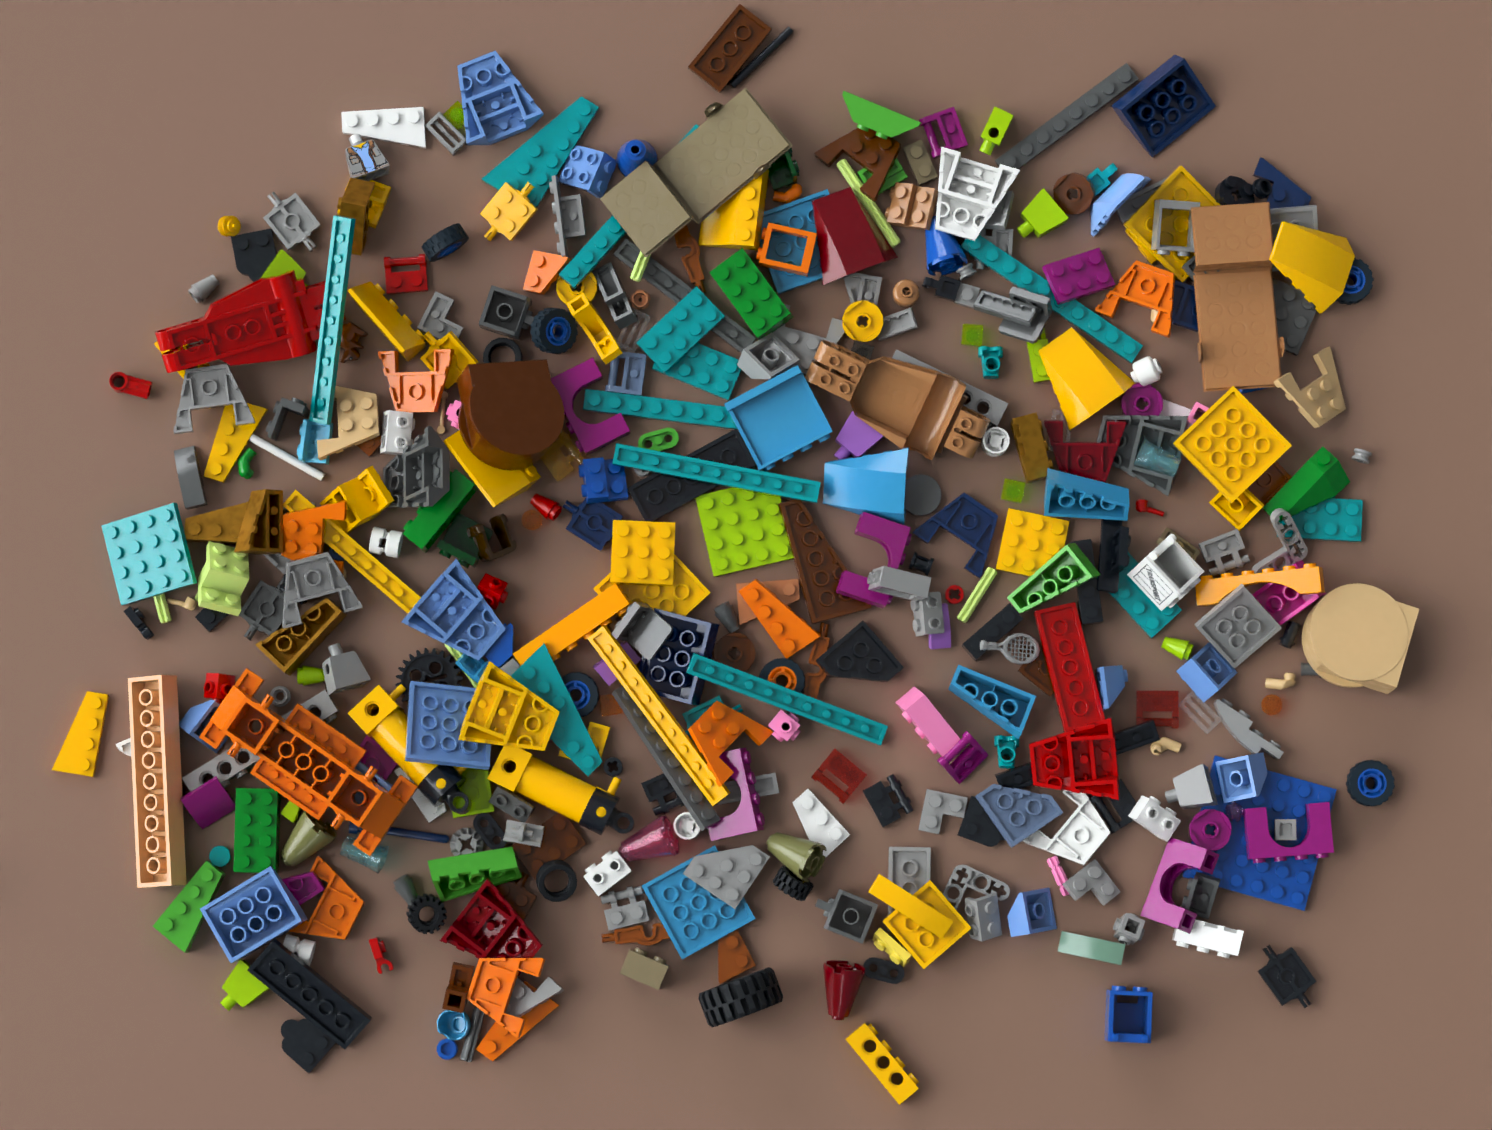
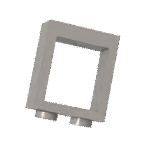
(1172, 205)
(899, 583)

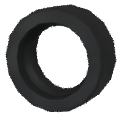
(501, 342)
(567, 891)

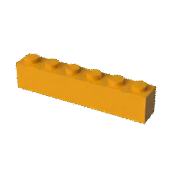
(578, 624)

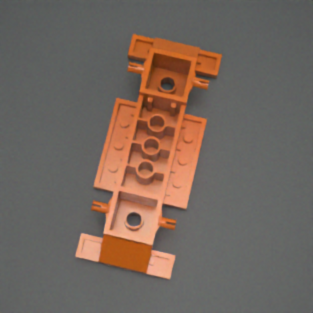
(307, 762)

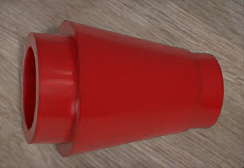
(547, 507)

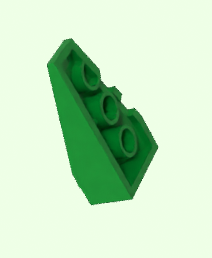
(1314, 482)

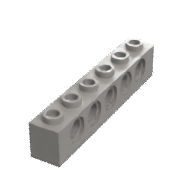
(996, 406)

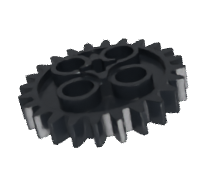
(423, 663)

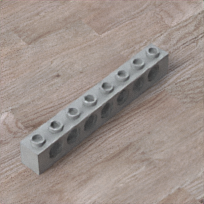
(214, 766)

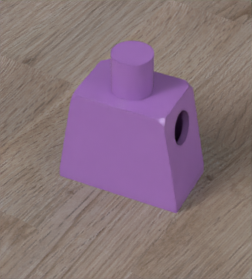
(856, 438)

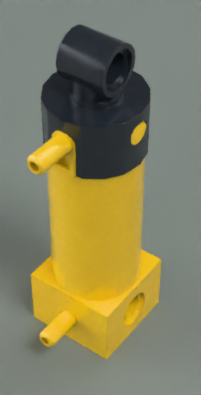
(389, 730)
(560, 790)

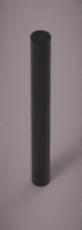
(761, 57)

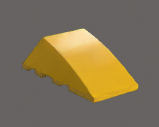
(1314, 262)
(1081, 376)
(507, 713)

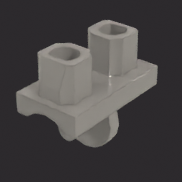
(523, 833)

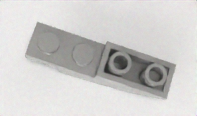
(1238, 726)

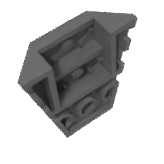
(1158, 430)
(420, 473)

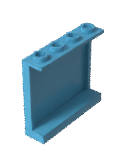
(779, 418)

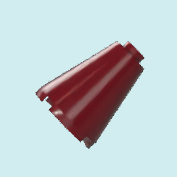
(841, 986)

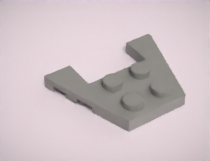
(805, 344)
(208, 389)
(311, 579)
(524, 999)

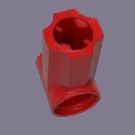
(132, 385)

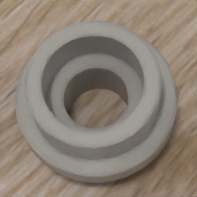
(280, 689)

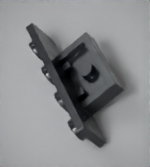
(1112, 554)

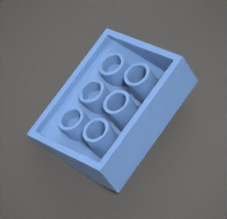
(253, 914)

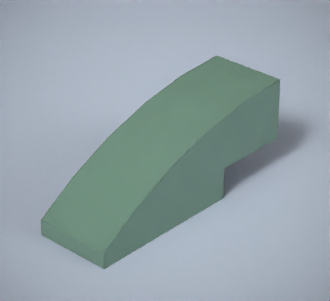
(1091, 948)

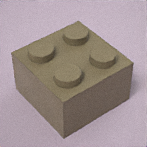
(645, 969)

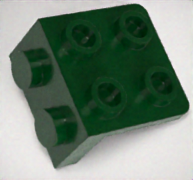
(783, 171)
(458, 544)

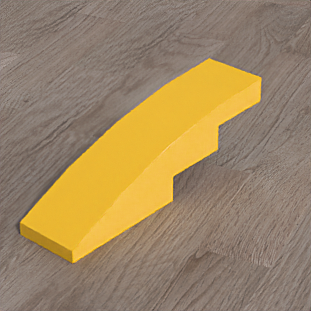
(910, 906)

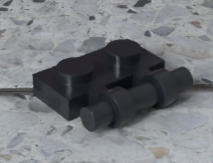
(656, 790)
(882, 804)

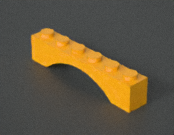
(1303, 580)

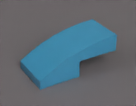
(471, 666)

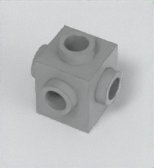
(1133, 924)

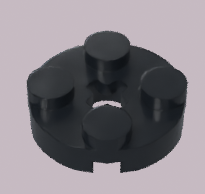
(1236, 186)

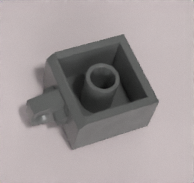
(506, 313)
(848, 915)

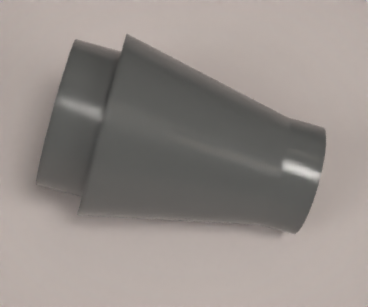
(727, 616)
(405, 888)

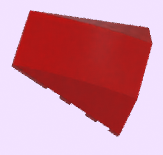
(1078, 760)

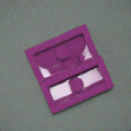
(208, 802)

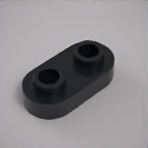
(490, 831)
(883, 970)

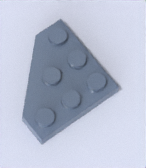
(1017, 811)

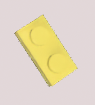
(891, 947)

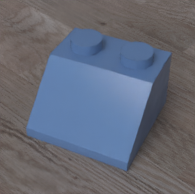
(1206, 672)

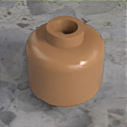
(906, 300)

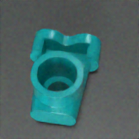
(990, 358)
(1006, 747)

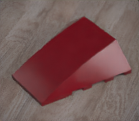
(847, 236)
(492, 928)

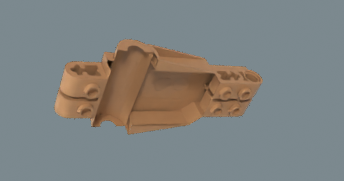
(901, 400)

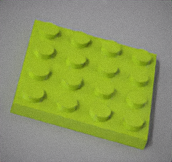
(742, 530)

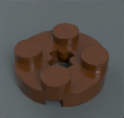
(1085, 193)
(743, 645)

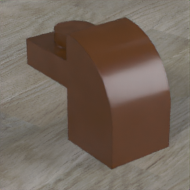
(458, 987)

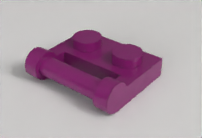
(949, 128)
(966, 761)

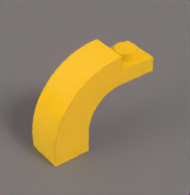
(595, 328)

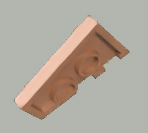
(785, 590)

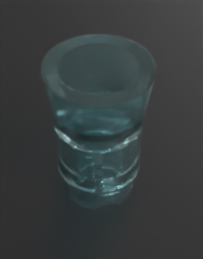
(1157, 459)
(373, 862)

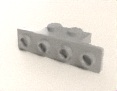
(569, 216)

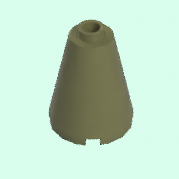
(306, 839)
(799, 855)

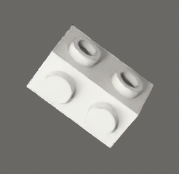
(396, 431)
(1155, 818)
(607, 873)

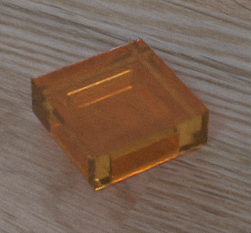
(609, 705)

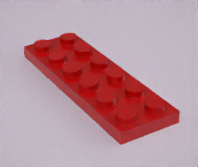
(1069, 666)

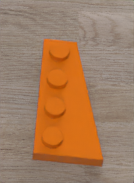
(778, 619)

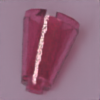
(651, 841)

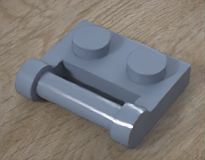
(632, 376)

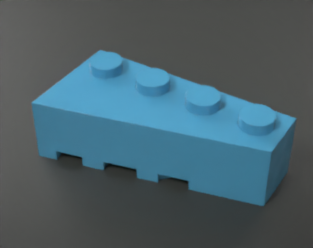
(1083, 497)
(994, 699)

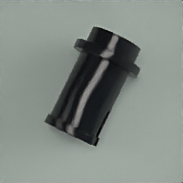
(1290, 634)

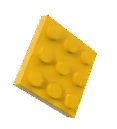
(1029, 541)
(642, 552)
(919, 941)

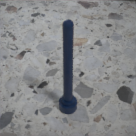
(353, 829)

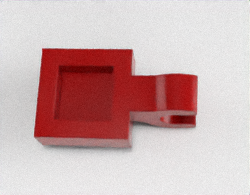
(378, 948)

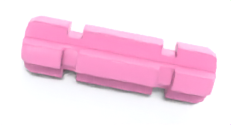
(1058, 873)

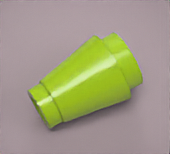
(1180, 648)
(309, 675)

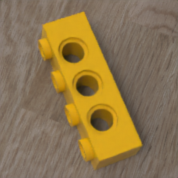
(900, 1091)

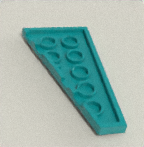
(544, 152)
(569, 733)

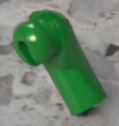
(244, 464)

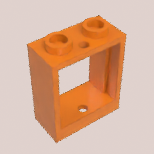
(808, 252)

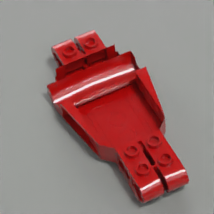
(255, 324)

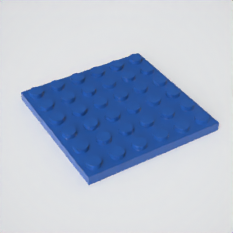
(1278, 881)

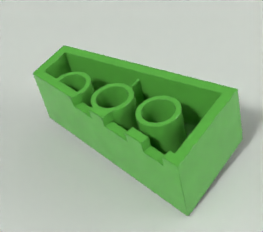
(1057, 576)
(467, 872)
(183, 916)

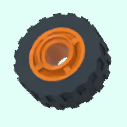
(787, 668)

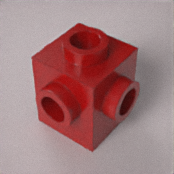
(493, 590)
(218, 686)

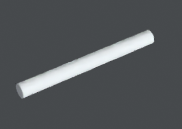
(287, 457)

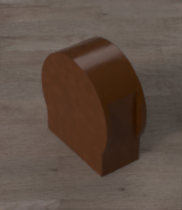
(509, 412)

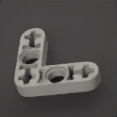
(1287, 551)
(969, 882)

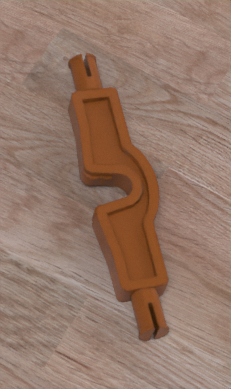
(691, 260)
(813, 680)
(637, 934)

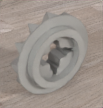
(465, 834)

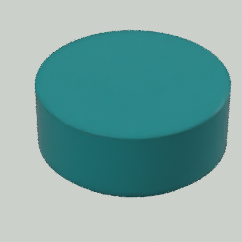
(220, 856)

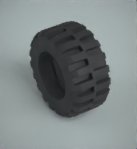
(740, 997)

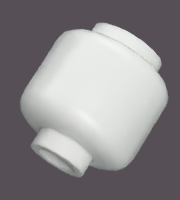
(1146, 371)

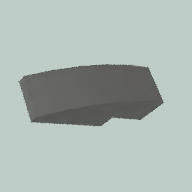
(615, 295)
(190, 478)

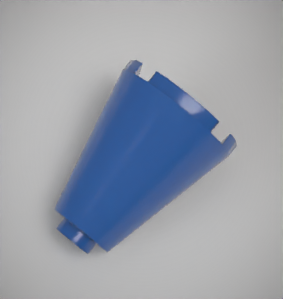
(634, 154)
(942, 251)

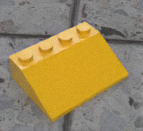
(738, 220)
(387, 319)
(494, 483)

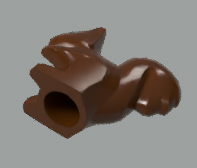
(350, 341)

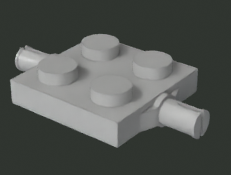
(292, 221)

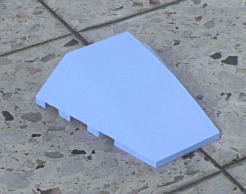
(1114, 198)

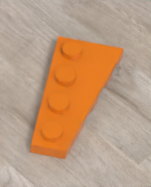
(500, 1039)

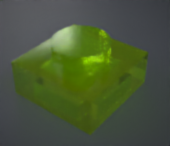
(455, 115)
(972, 335)
(1012, 491)

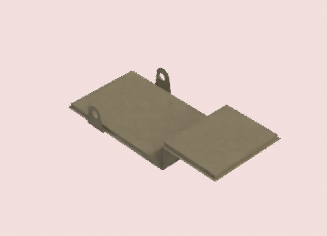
(697, 173)

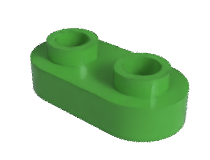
(658, 439)

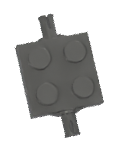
(263, 609)

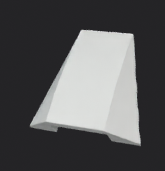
(969, 193)

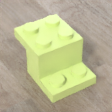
(223, 579)

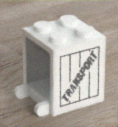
(1166, 573)

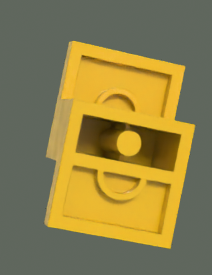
(365, 499)

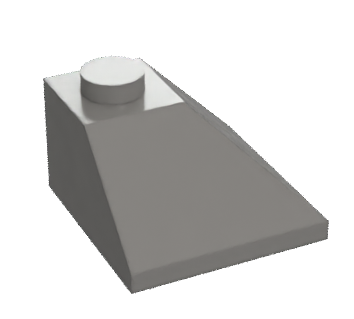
(766, 358)

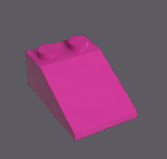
(1284, 601)

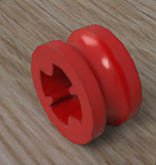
(954, 600)

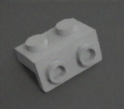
(928, 615)
(983, 917)

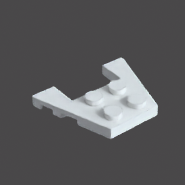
(1078, 836)

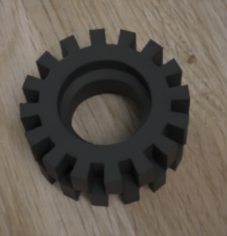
(791, 884)
(435, 922)

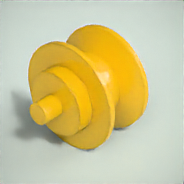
(229, 226)

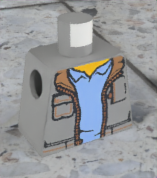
(365, 159)

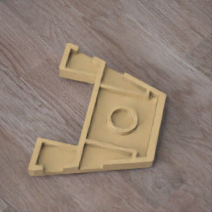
(1322, 397)
(356, 421)

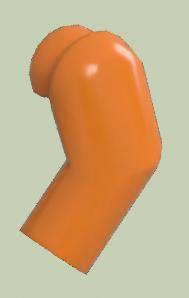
(790, 195)

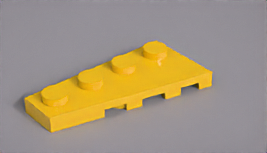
(230, 442)
(83, 740)

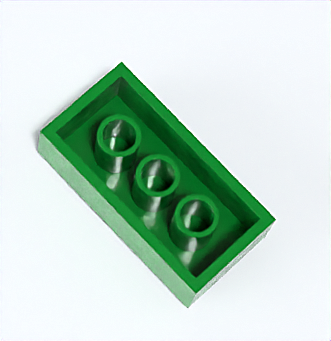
(751, 294)
(433, 520)
(256, 830)

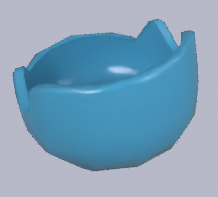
(453, 1024)

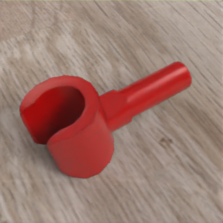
(1142, 506)

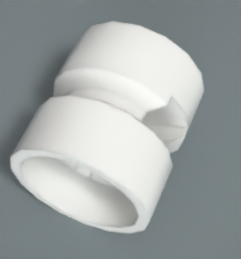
(995, 442)
(393, 542)
(686, 826)
(302, 949)

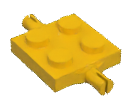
(509, 211)
(460, 360)

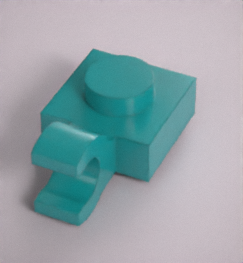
(1100, 179)

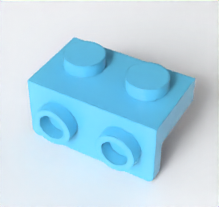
(310, 433)

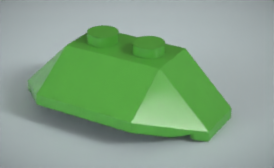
(877, 117)

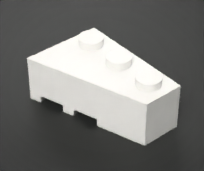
(1210, 937)

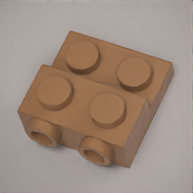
(911, 206)

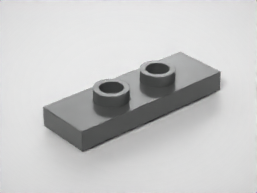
(1006, 308)

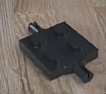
(1286, 976)

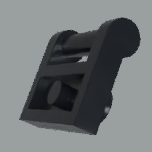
(1122, 806)

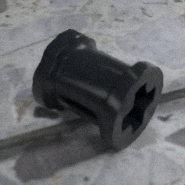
(921, 563)
(607, 768)

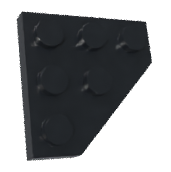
(860, 657)

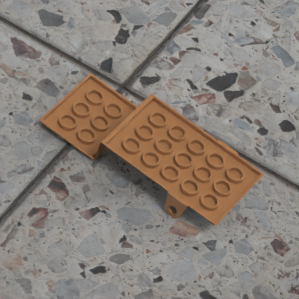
(1237, 303)

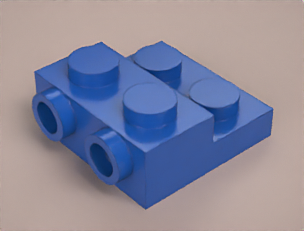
(602, 481)

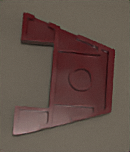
(1085, 459)

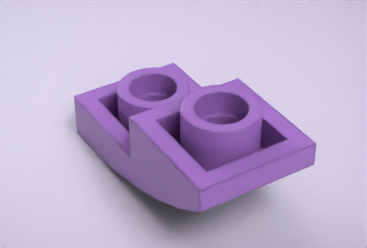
(942, 640)

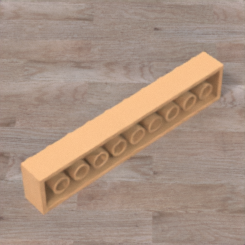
(157, 781)

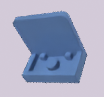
(588, 170)

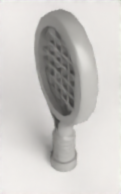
(984, 645)

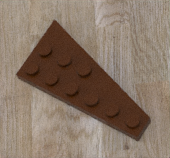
(816, 565)

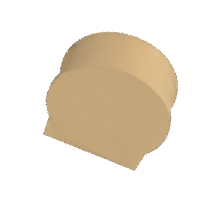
(1359, 637)

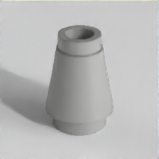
(203, 288)

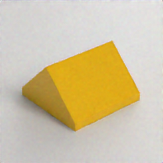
(1240, 511)

